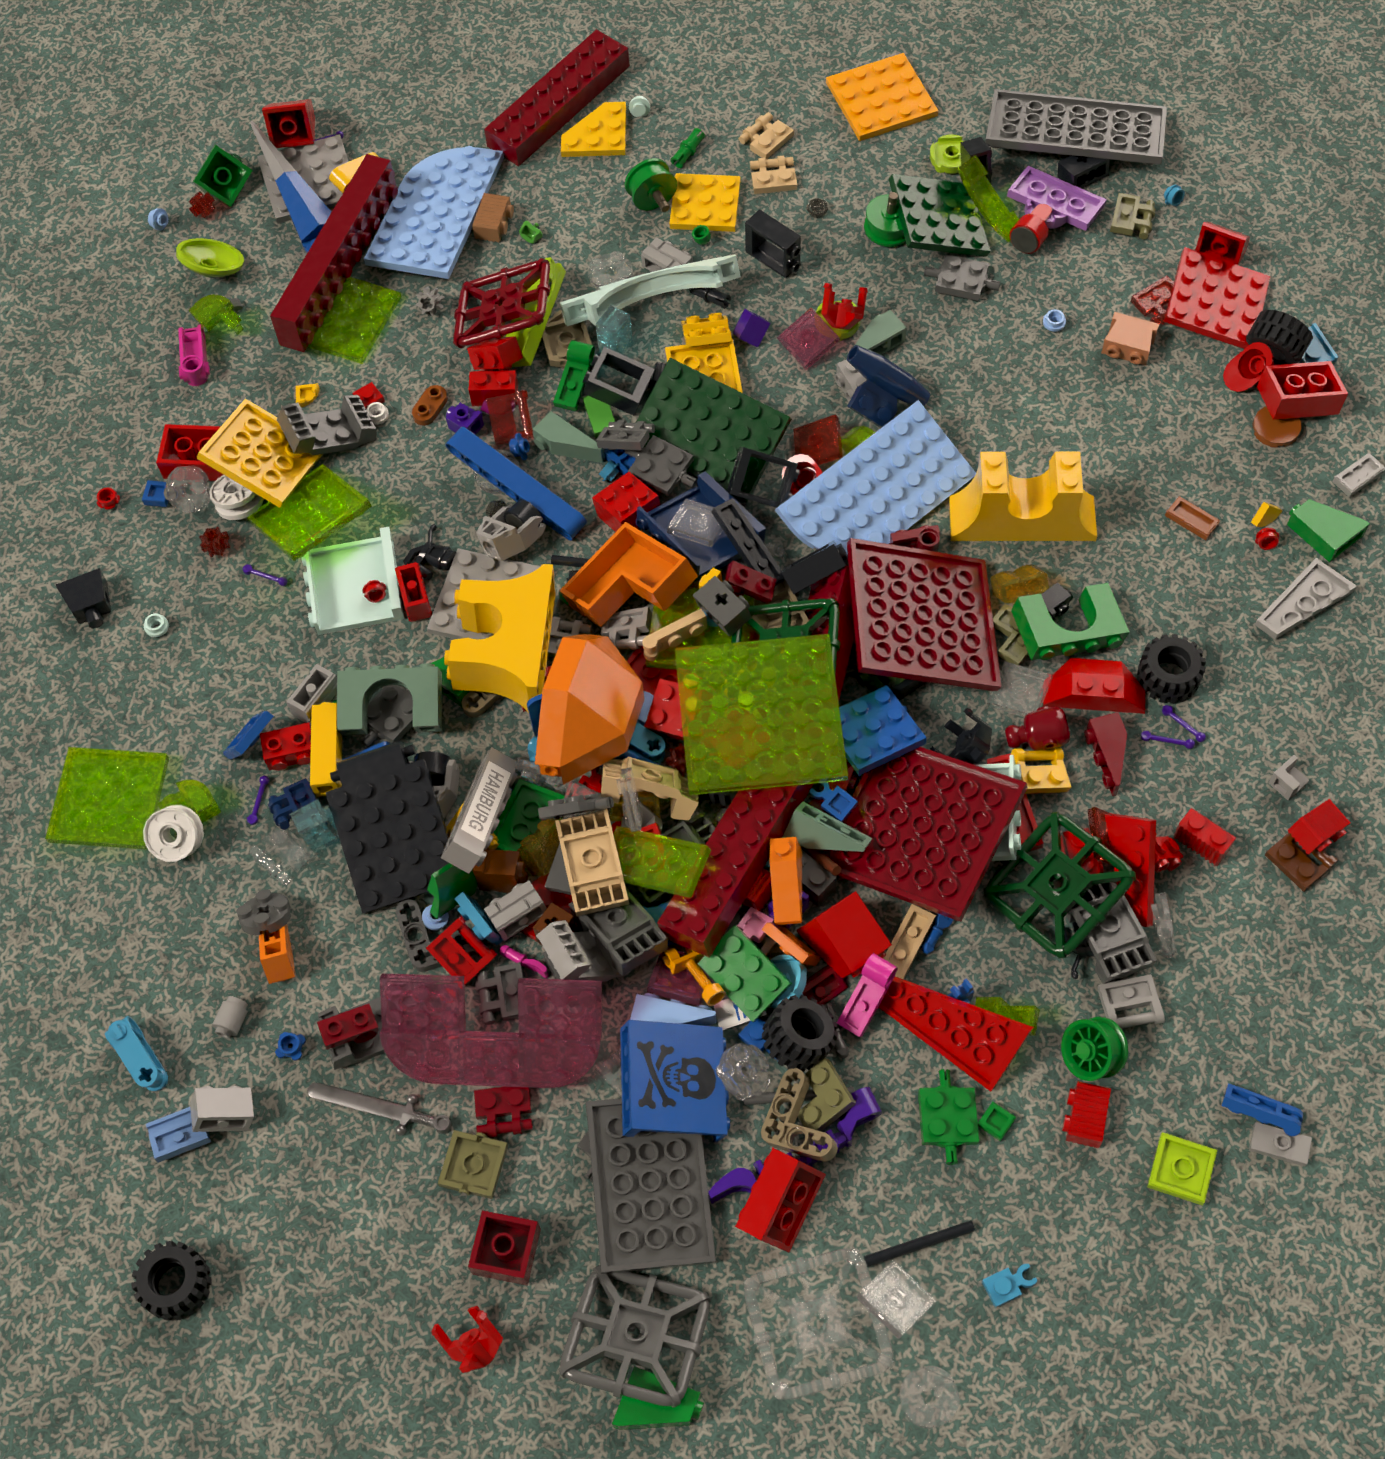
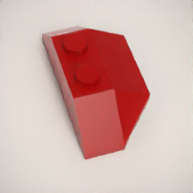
(1095, 686)

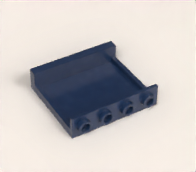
(699, 556)

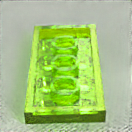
(660, 861)

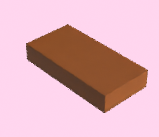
(1192, 518)

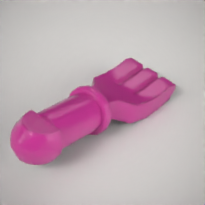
(517, 957)

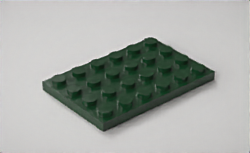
(712, 423)

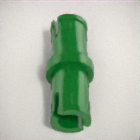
(687, 147)

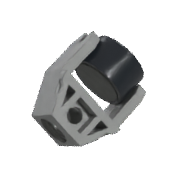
(510, 530)
(444, 776)

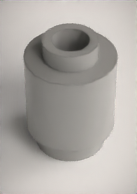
(230, 1017)

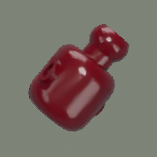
(1042, 730)

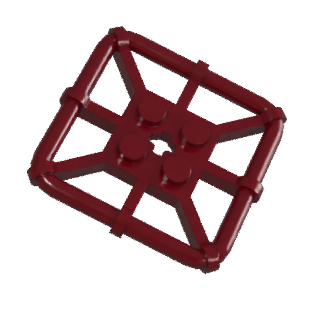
(502, 303)

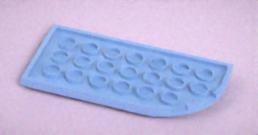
(434, 212)
(879, 484)

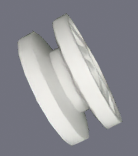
(233, 500)
(158, 836)

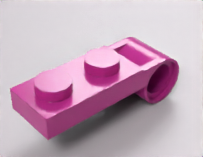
(868, 994)

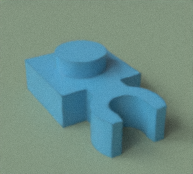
(1004, 1286)

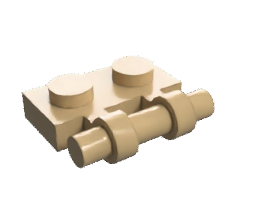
(772, 138)
(773, 180)

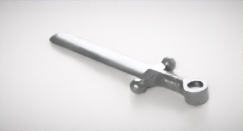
(380, 1107)

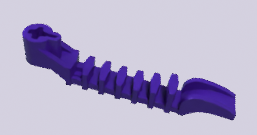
(864, 1111)

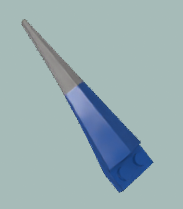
(302, 203)

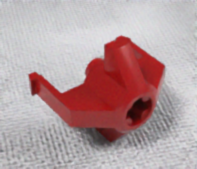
(843, 313)
(475, 1347)

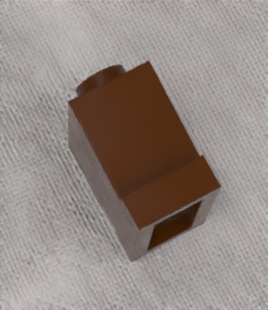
(500, 871)

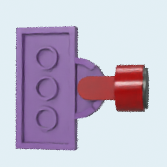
(1049, 205)

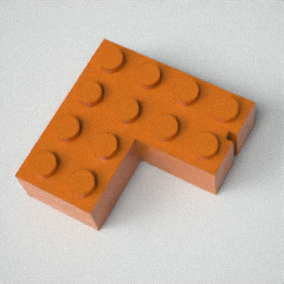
(625, 566)

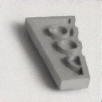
(1306, 596)

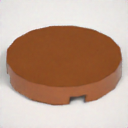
(1277, 431)

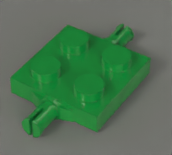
(948, 1116)

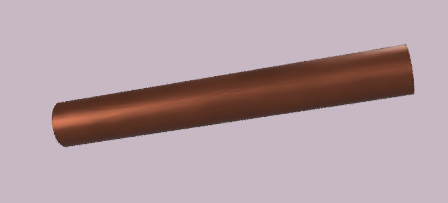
(823, 860)

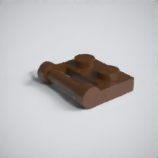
(1297, 864)

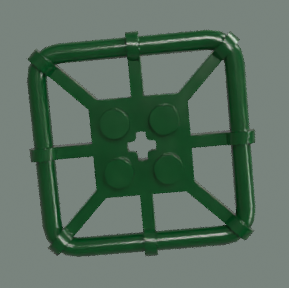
(829, 610)
(1060, 900)

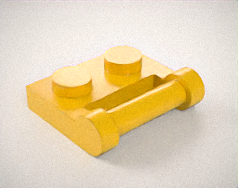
(1045, 777)

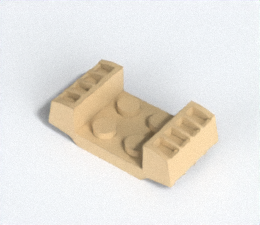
(652, 778)
(592, 862)

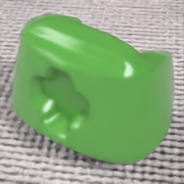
(530, 232)

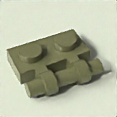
(1125, 216)

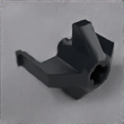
(971, 745)

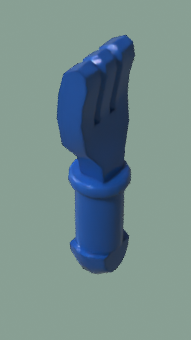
(936, 931)

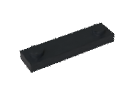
(746, 540)

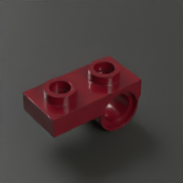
(917, 538)
(750, 582)
(351, 1025)

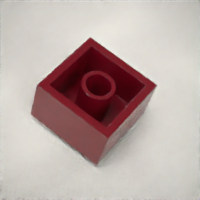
(504, 1248)

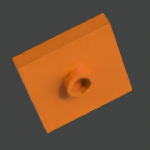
(791, 944)

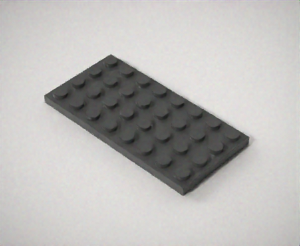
(1077, 126)

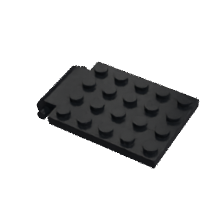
(388, 824)

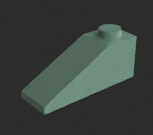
(883, 333)
(565, 440)
(821, 831)

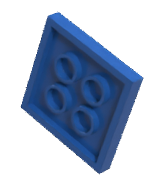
(877, 730)

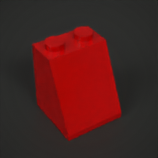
(290, 123)
(845, 936)

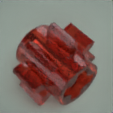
(201, 204)
(214, 541)
(677, 754)

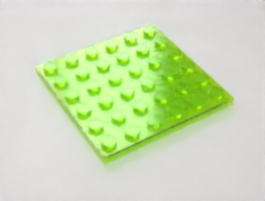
(760, 714)

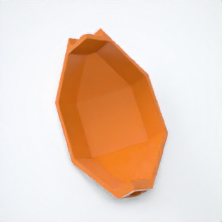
(586, 707)

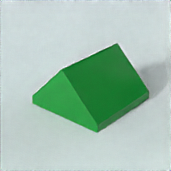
(222, 176)

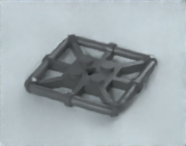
(641, 1351)

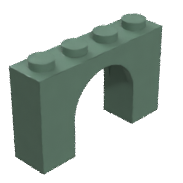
(357, 687)

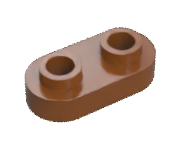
(431, 403)

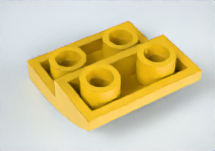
(706, 331)

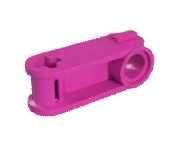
(193, 356)

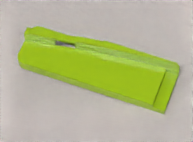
(530, 338)

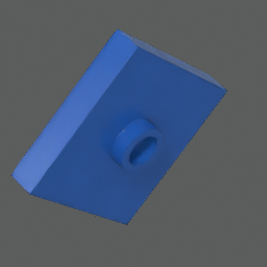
(248, 735)

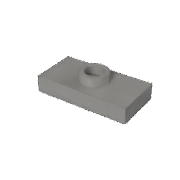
(1359, 475)
(1277, 1144)

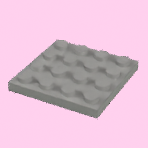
(314, 165)
(470, 566)

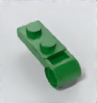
(571, 387)

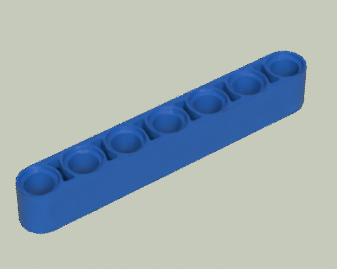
(515, 482)

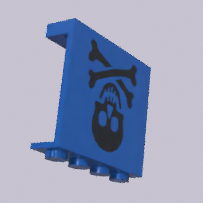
(672, 1079)

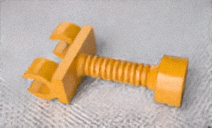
(712, 992)

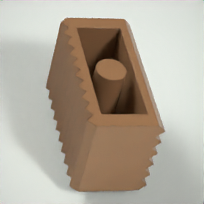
(492, 217)

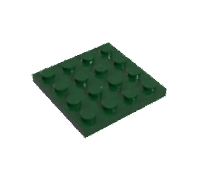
(938, 216)

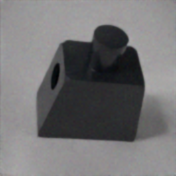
(87, 597)

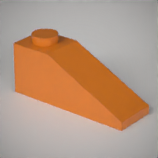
(786, 880)
(276, 955)

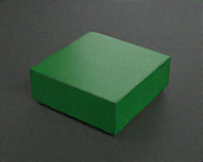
(996, 1121)

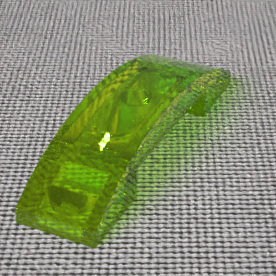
(986, 198)

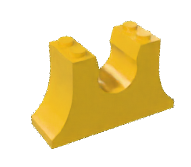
(1024, 509)
(517, 654)

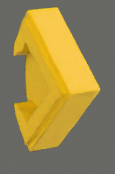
(305, 393)
(1266, 514)

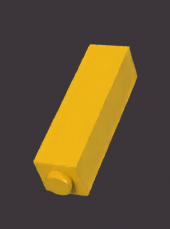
(325, 748)

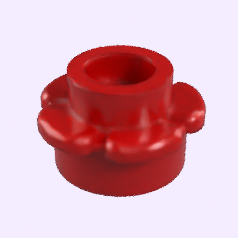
(105, 494)
(1267, 538)
(374, 591)

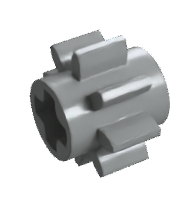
(424, 301)

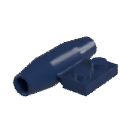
(883, 386)

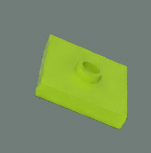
(1182, 1168)

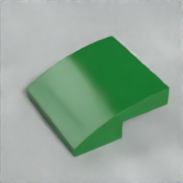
(447, 885)

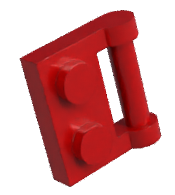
(454, 957)

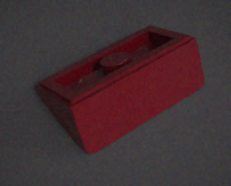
(824, 985)

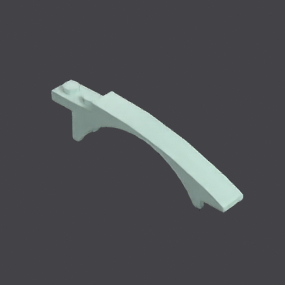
(699, 274)

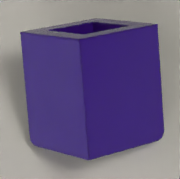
(751, 328)

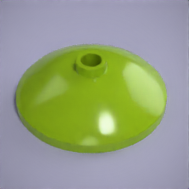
(209, 257)

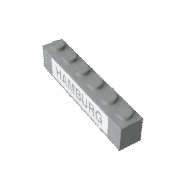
(480, 811)

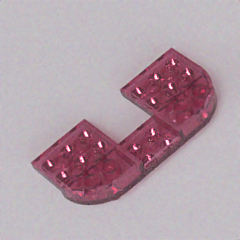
(430, 1043)

